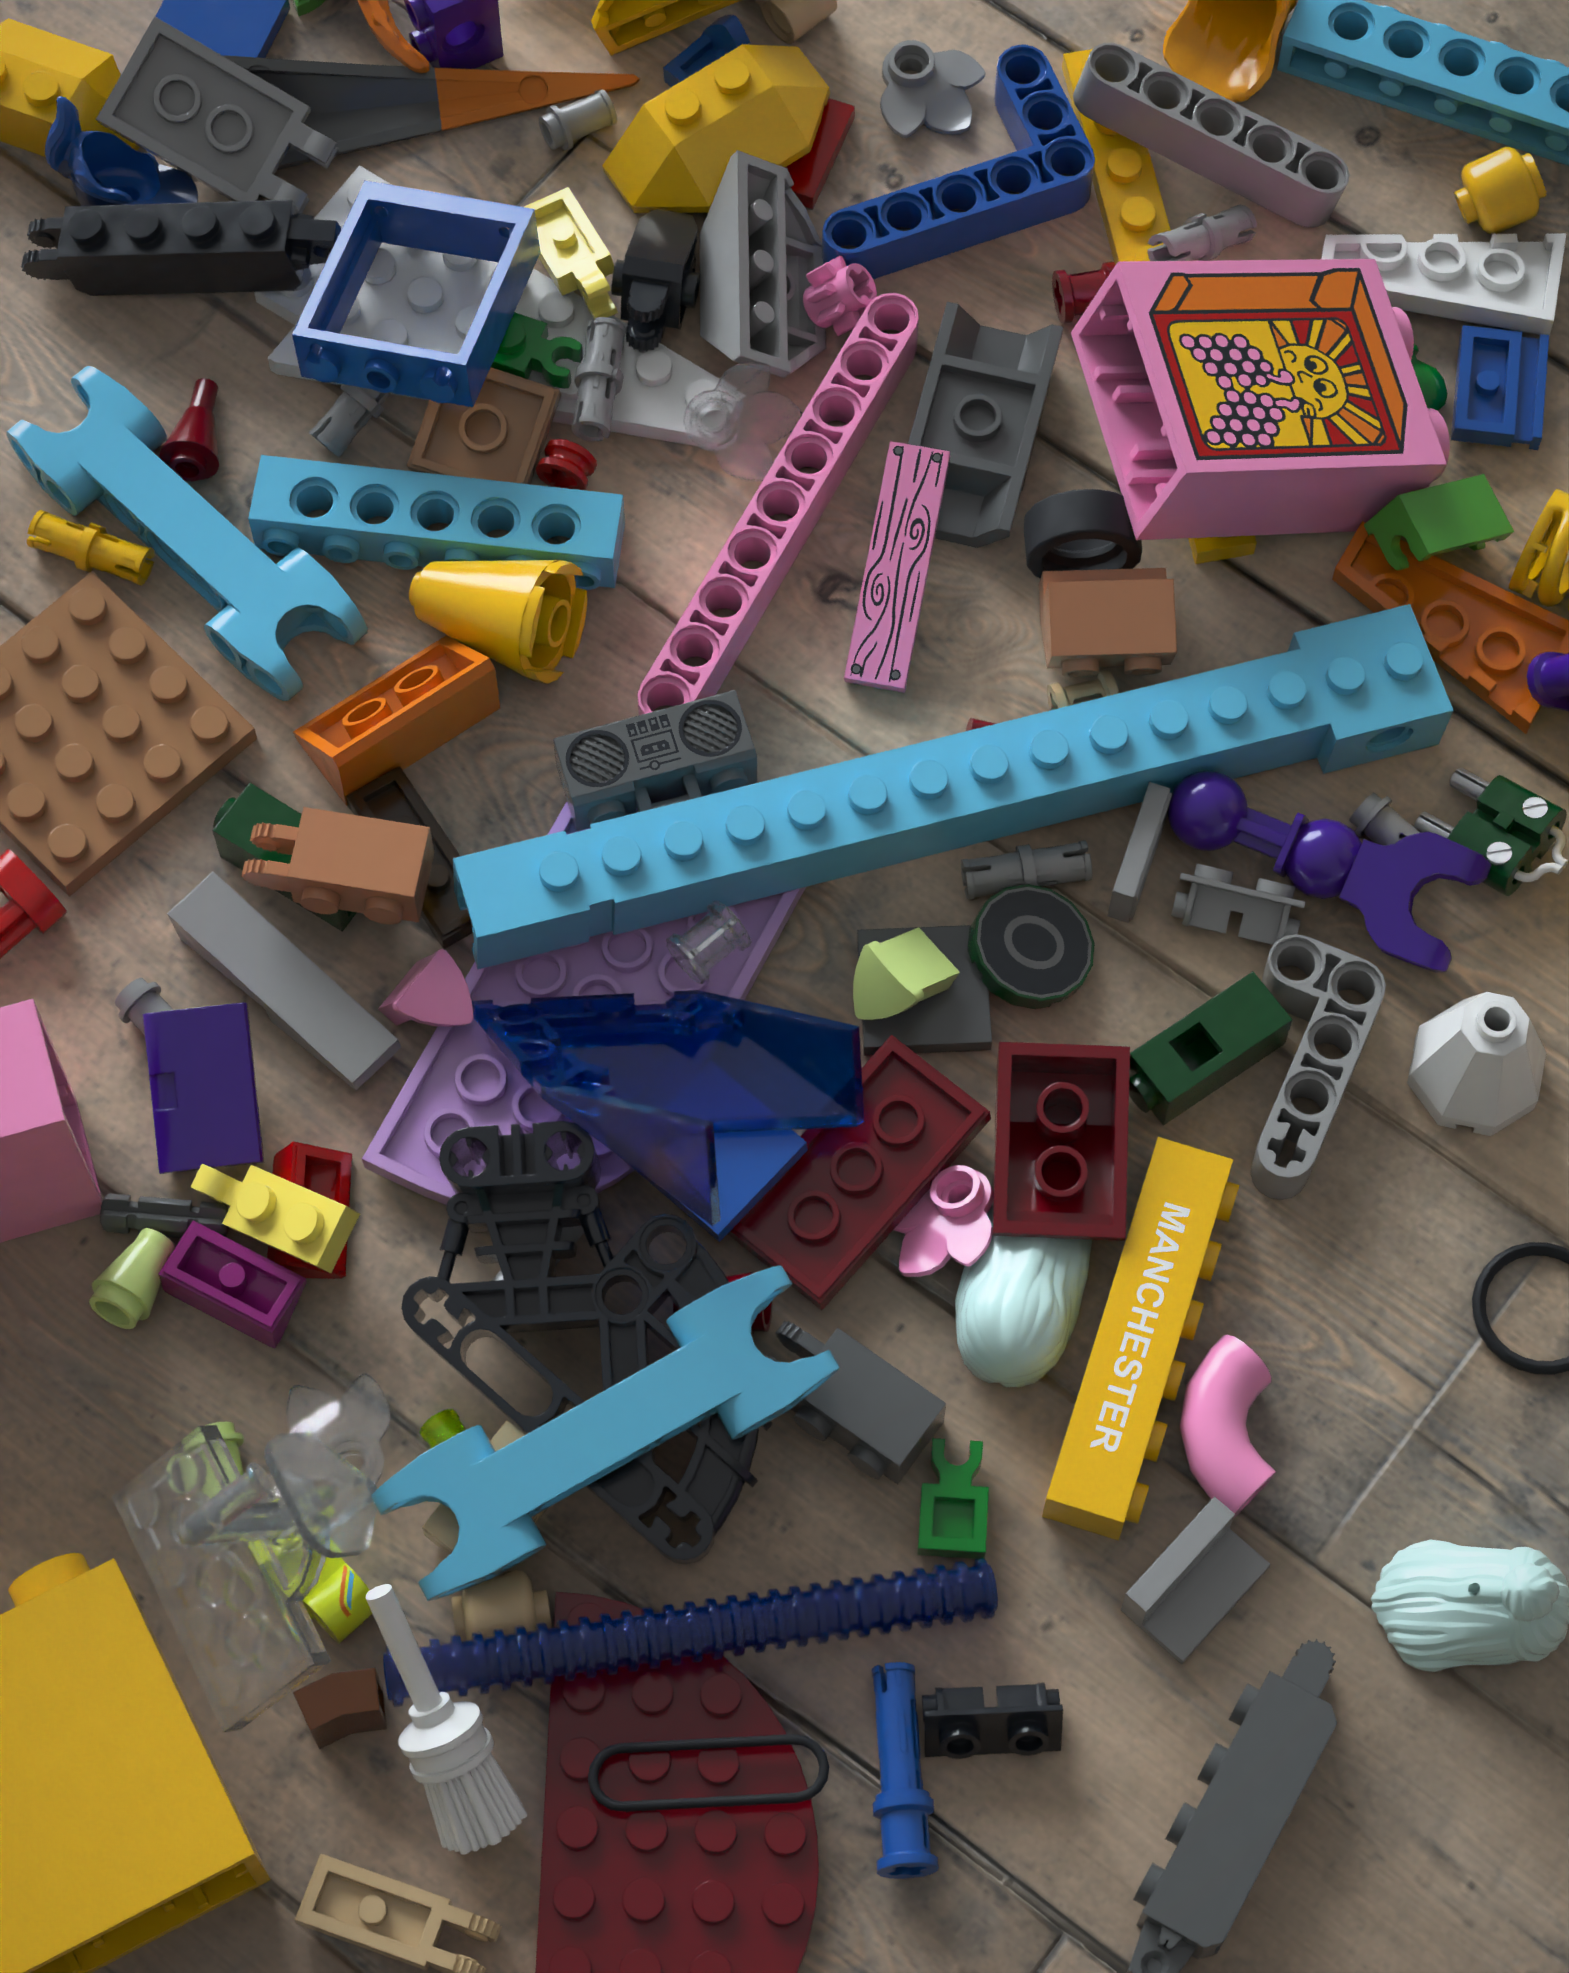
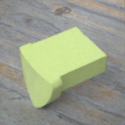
(899, 975)

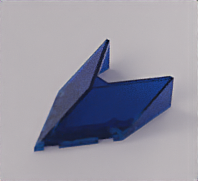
(676, 1072)

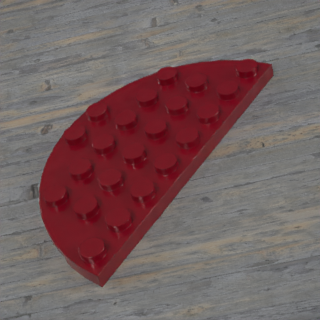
(672, 1884)

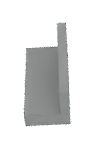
(1194, 1582)

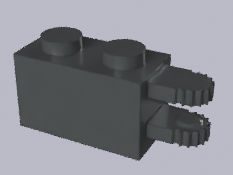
(865, 1405)

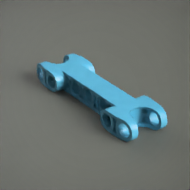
(256, 599)
(504, 1488)

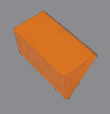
(401, 715)

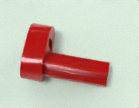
(29, 903)

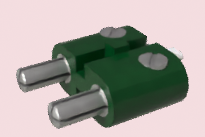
(1506, 828)

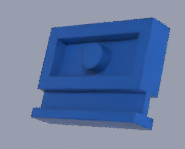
(1499, 387)

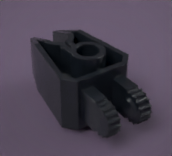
(657, 277)

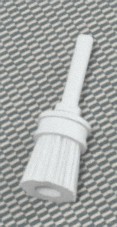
(447, 1745)

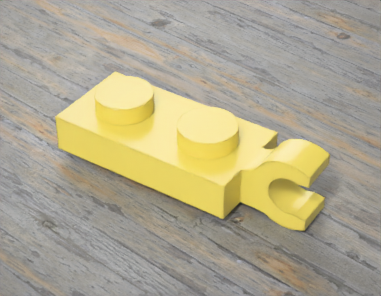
(574, 251)
(281, 1214)

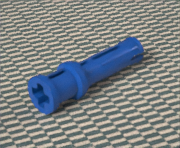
(902, 1801)

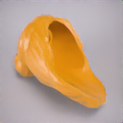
(1227, 44)

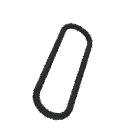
(705, 1802)

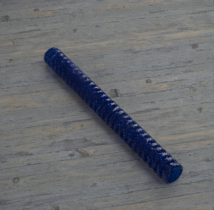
(705, 1629)

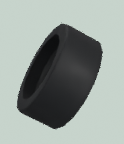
(1080, 533)

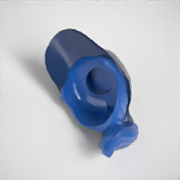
(108, 169)

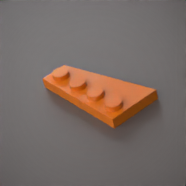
(1468, 623)

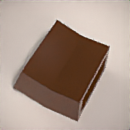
(343, 1705)

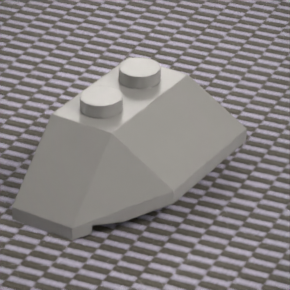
(756, 266)

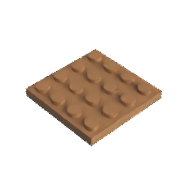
(101, 732)

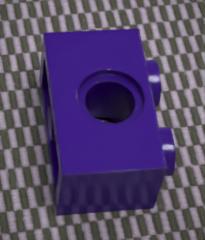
(456, 32)

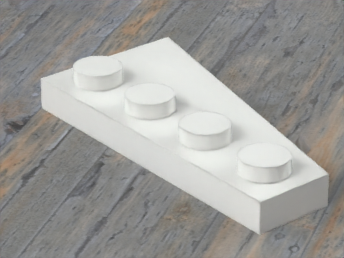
(1473, 282)

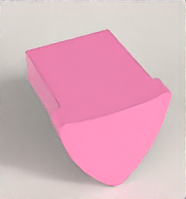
(431, 994)

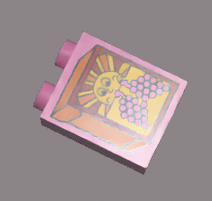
(1256, 396)

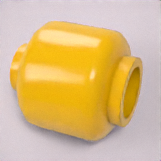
(1500, 190)

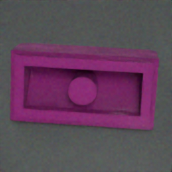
(232, 1284)

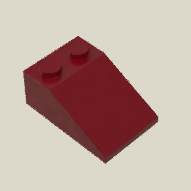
(1061, 1141)

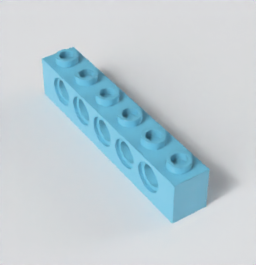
(1427, 77)
(414, 500)

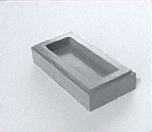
(1140, 853)

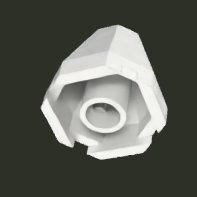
(1478, 1064)

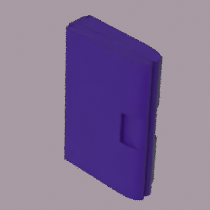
(203, 1087)

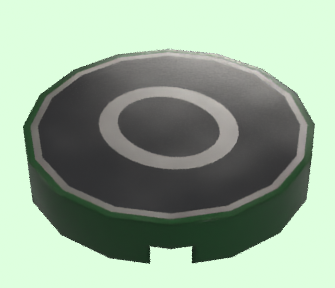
(1031, 946)

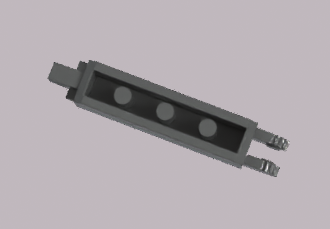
(1239, 1816)

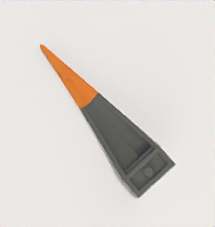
(388, 104)

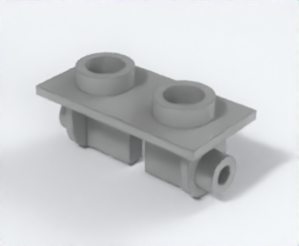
(1214, 898)

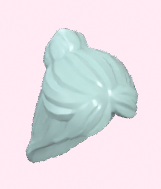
(1471, 1605)

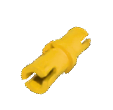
(90, 547)

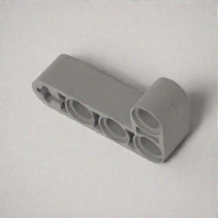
(1310, 1073)

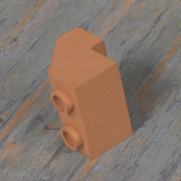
(1107, 620)

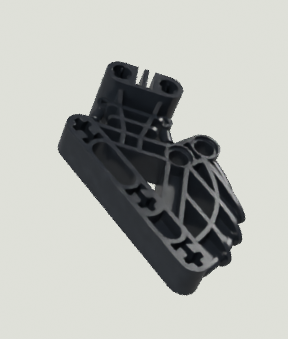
(524, 1207)

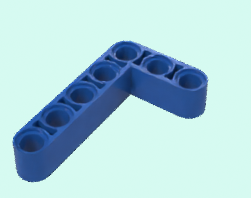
(980, 188)

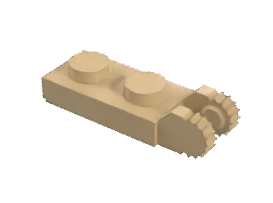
(388, 1916)

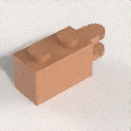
(347, 864)

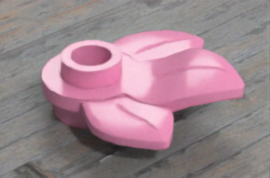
(945, 1227)

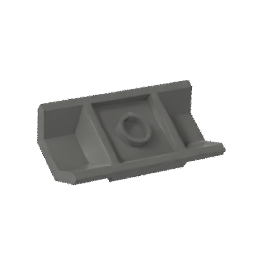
(986, 409)

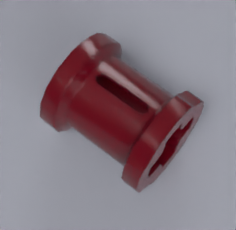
(1076, 291)

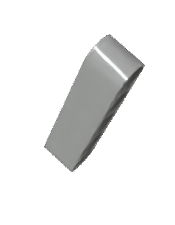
(1210, 135)

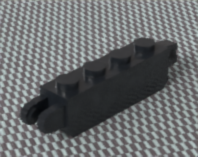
(180, 247)

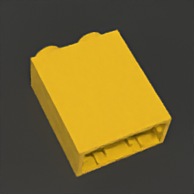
(104, 1781)

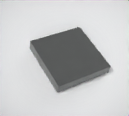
(944, 1022)

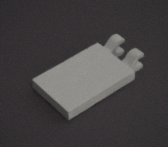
(211, 118)

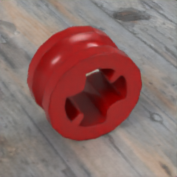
(566, 465)

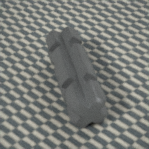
(164, 1215)

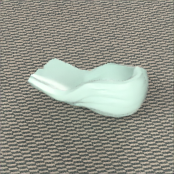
(1020, 1306)

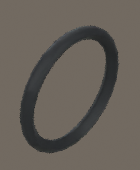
(1479, 1306)

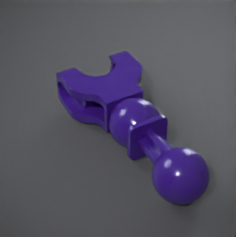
(1330, 861)

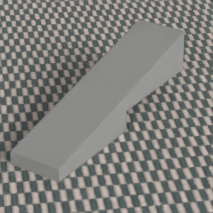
(283, 981)

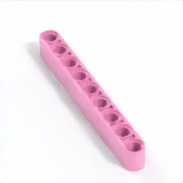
(786, 492)

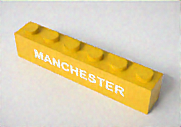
(1138, 1339)

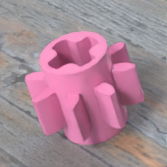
(838, 294)

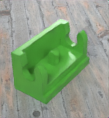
(1439, 520)

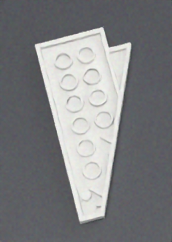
(432, 301)

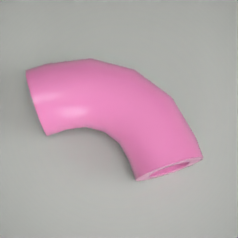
(1216, 1422)

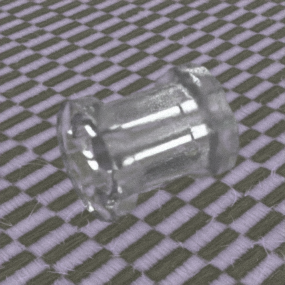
(708, 942)

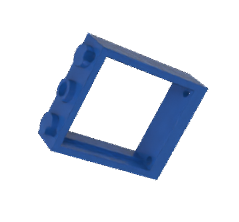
(427, 223)

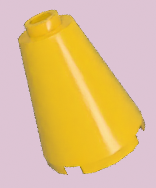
(506, 609)

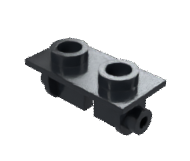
(1023, 1722)

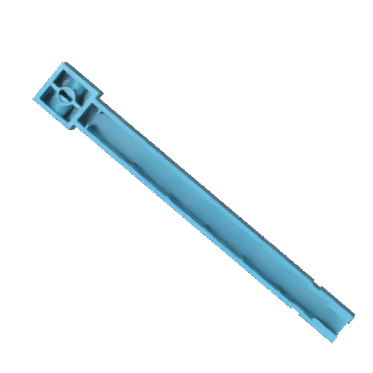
(1335, 696)

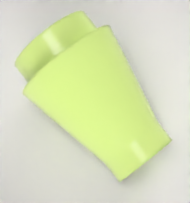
(131, 1282)

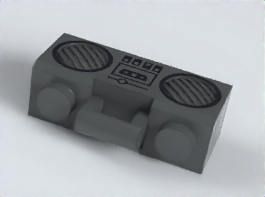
(656, 759)

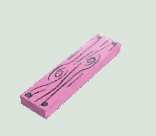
(897, 566)

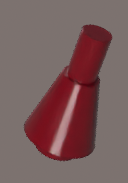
(193, 443)

